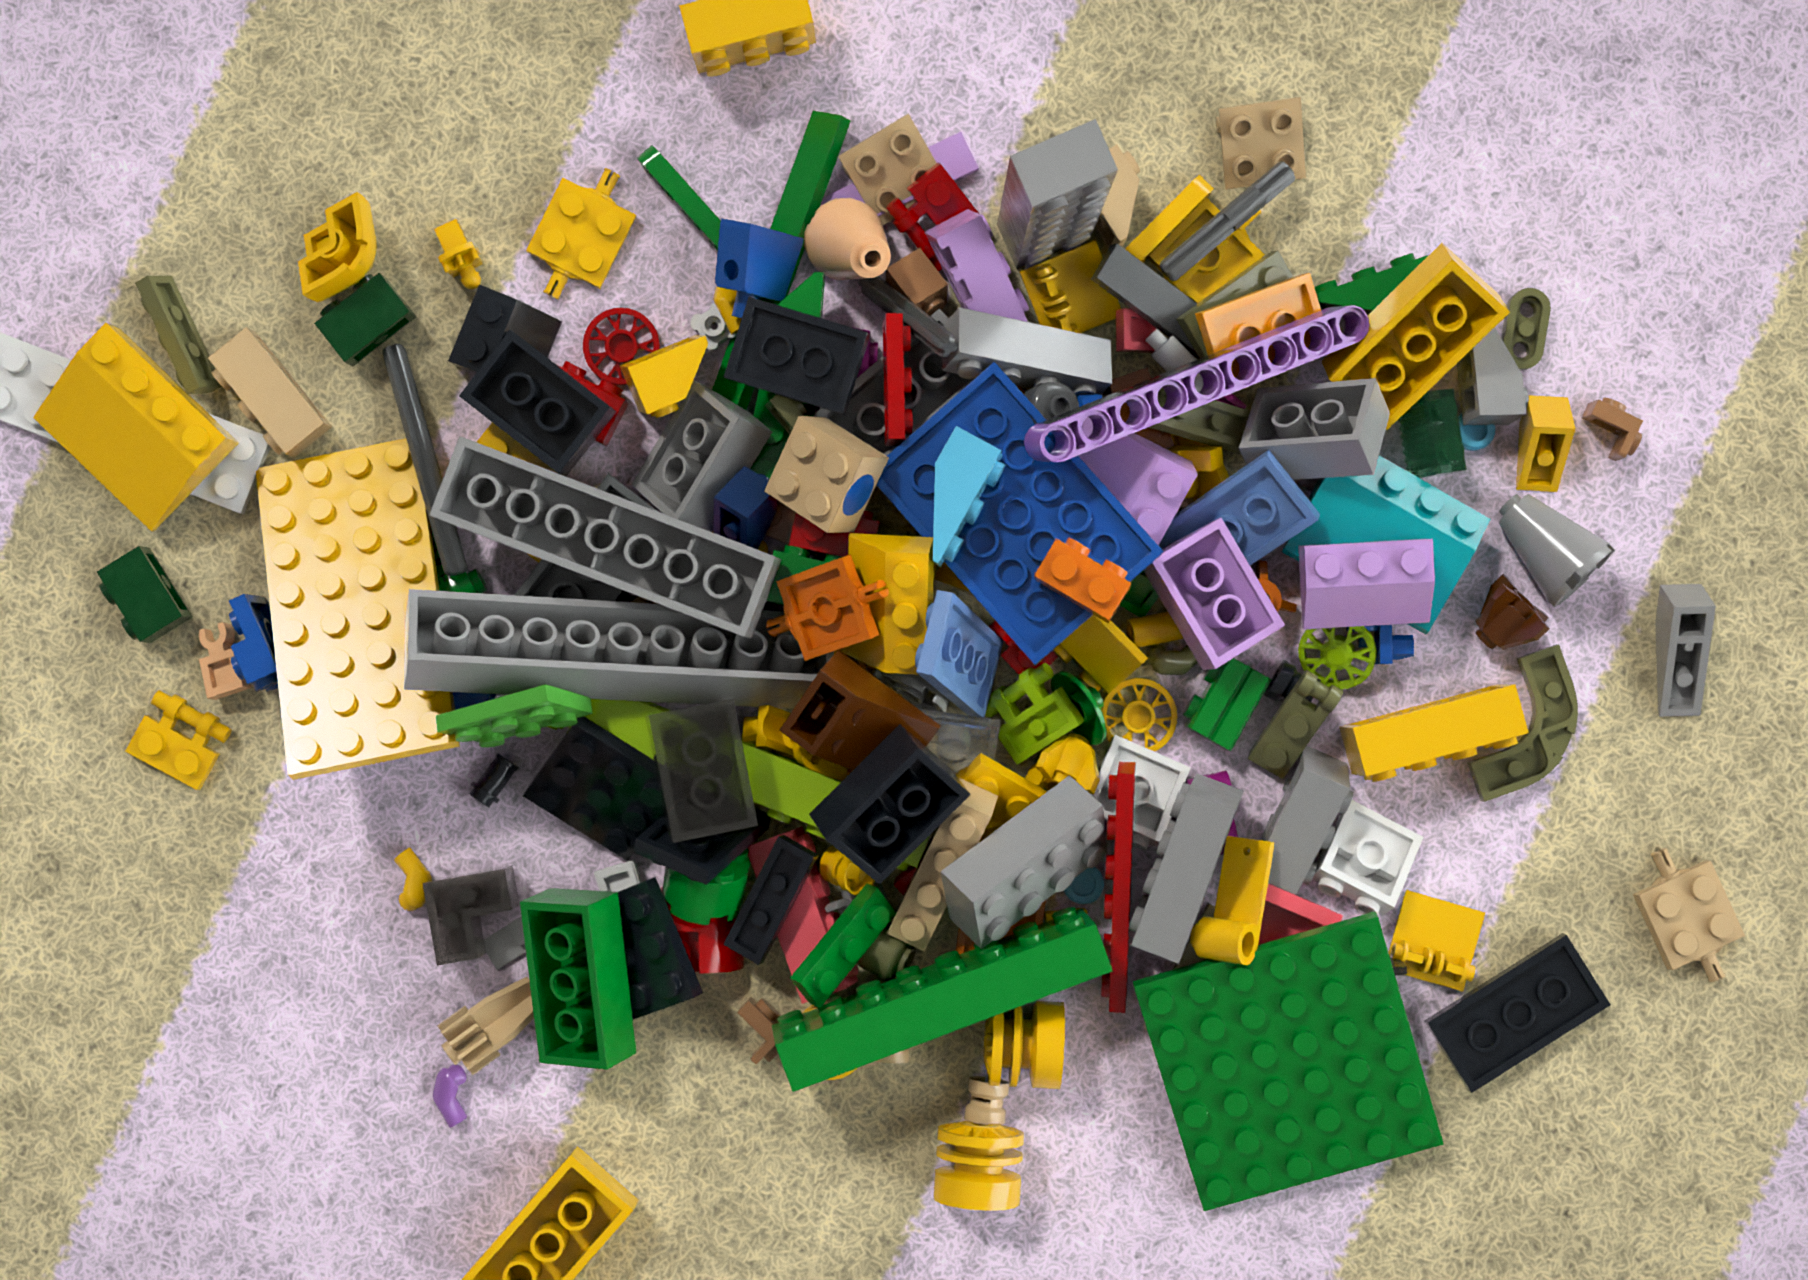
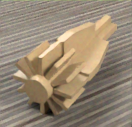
(486, 1027)

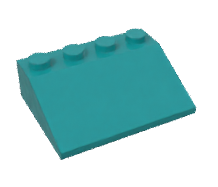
(1396, 507)

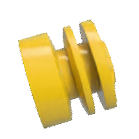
(1027, 1044)
(978, 1172)

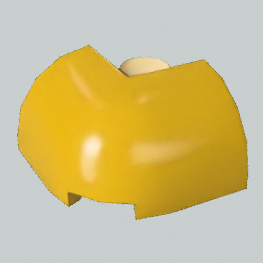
(338, 250)

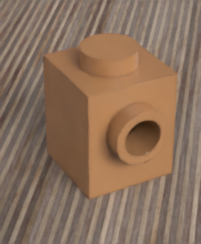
(919, 281)

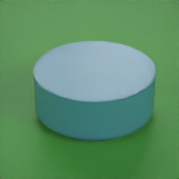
(1476, 436)
(1086, 887)

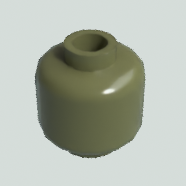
(887, 956)

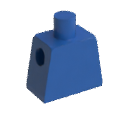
(755, 262)

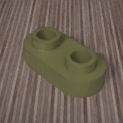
(1524, 330)

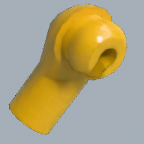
(724, 301)
(416, 875)

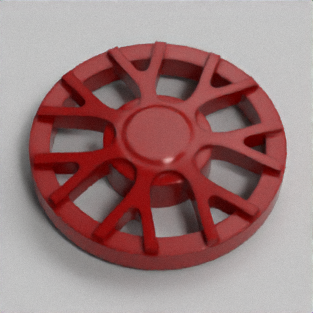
(620, 344)

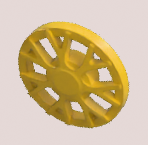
(1139, 714)

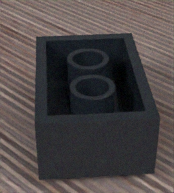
(537, 403)
(889, 804)

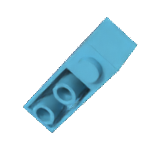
(960, 479)

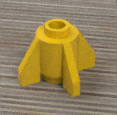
(1066, 757)

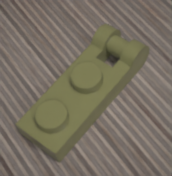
(1294, 725)

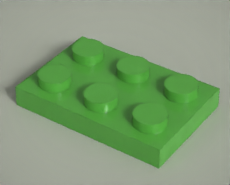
(514, 715)

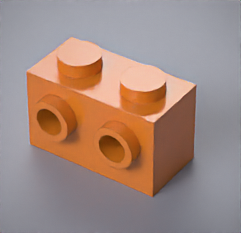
(1083, 580)

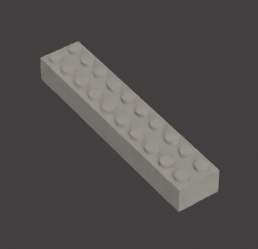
(596, 651)

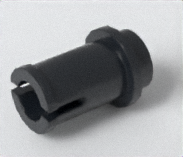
(493, 780)

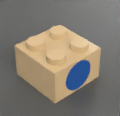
(826, 474)

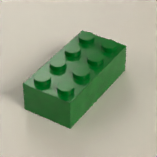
(578, 977)

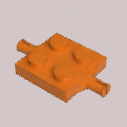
(827, 608)

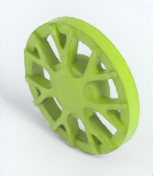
(1338, 654)

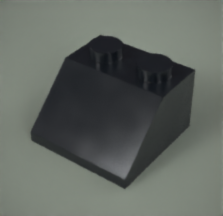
(491, 319)

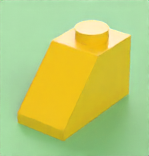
(1544, 443)

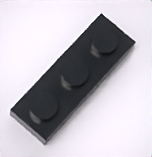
(770, 899)

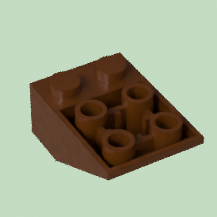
(850, 714)

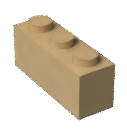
(268, 393)

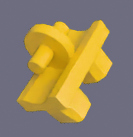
(765, 732)

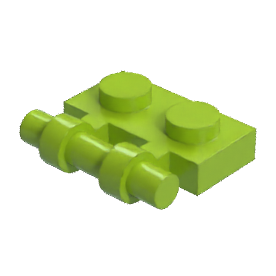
(1038, 725)

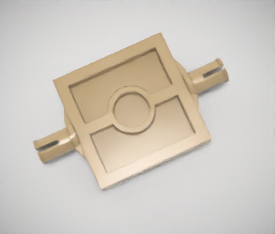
(1688, 915)

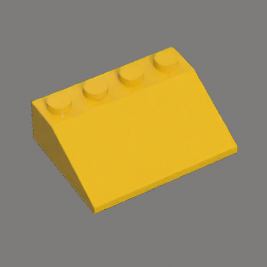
(133, 426)

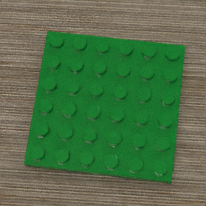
(1289, 1062)

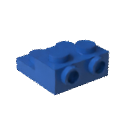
(255, 654)

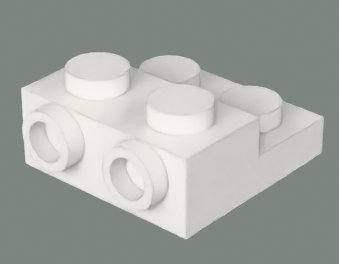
(1156, 788)
(1367, 860)

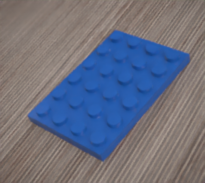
(1020, 513)

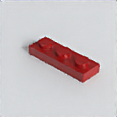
(896, 378)

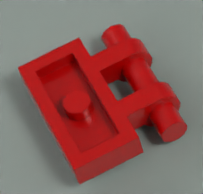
(938, 198)

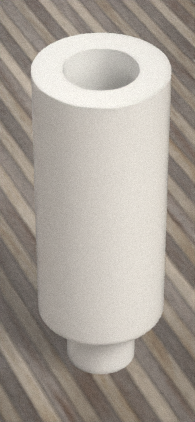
(1171, 354)

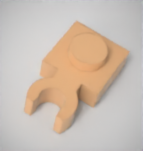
(216, 668)

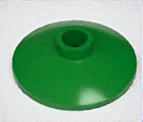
(1088, 703)

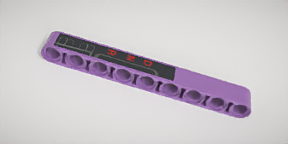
(1180, 385)

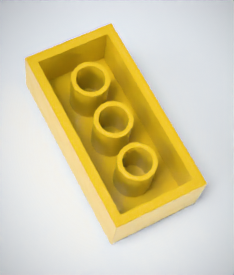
(1420, 331)
(1433, 730)
(558, 1225)

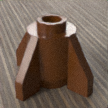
(1509, 617)

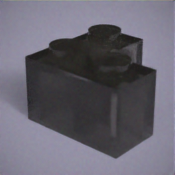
(456, 908)

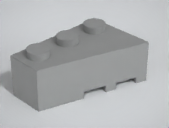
(1306, 818)

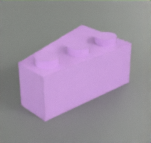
(975, 267)

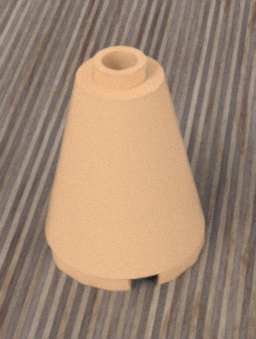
(847, 240)

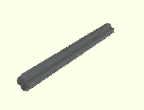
(422, 455)

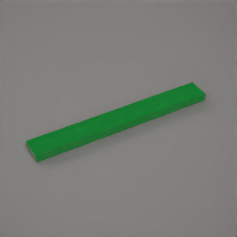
(796, 209)

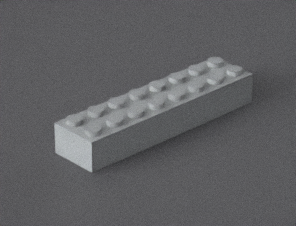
(1055, 194)
(605, 537)

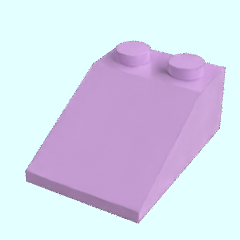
(1142, 478)

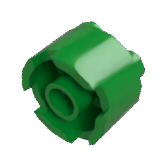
(700, 902)

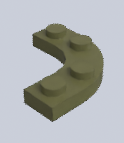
(1549, 730)

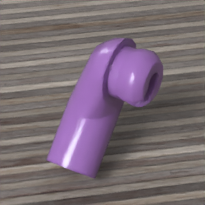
(446, 1091)

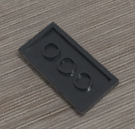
(1517, 1012)

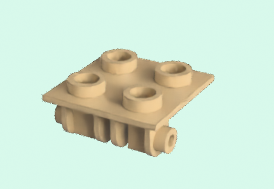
(1260, 137)
(888, 164)

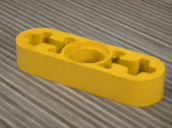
(1169, 218)

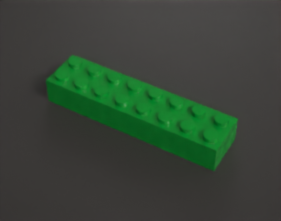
(939, 997)

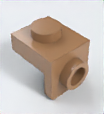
(1612, 417)
(760, 1017)

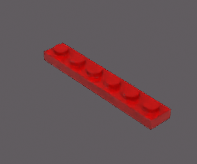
(1120, 871)

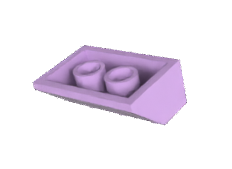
(1366, 583)
(1213, 595)

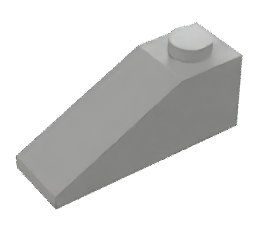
(1491, 384)
(1682, 647)

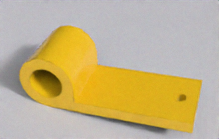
(1239, 906)

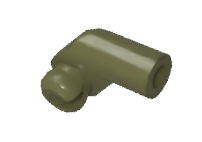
(1171, 661)

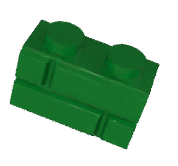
(1226, 703)

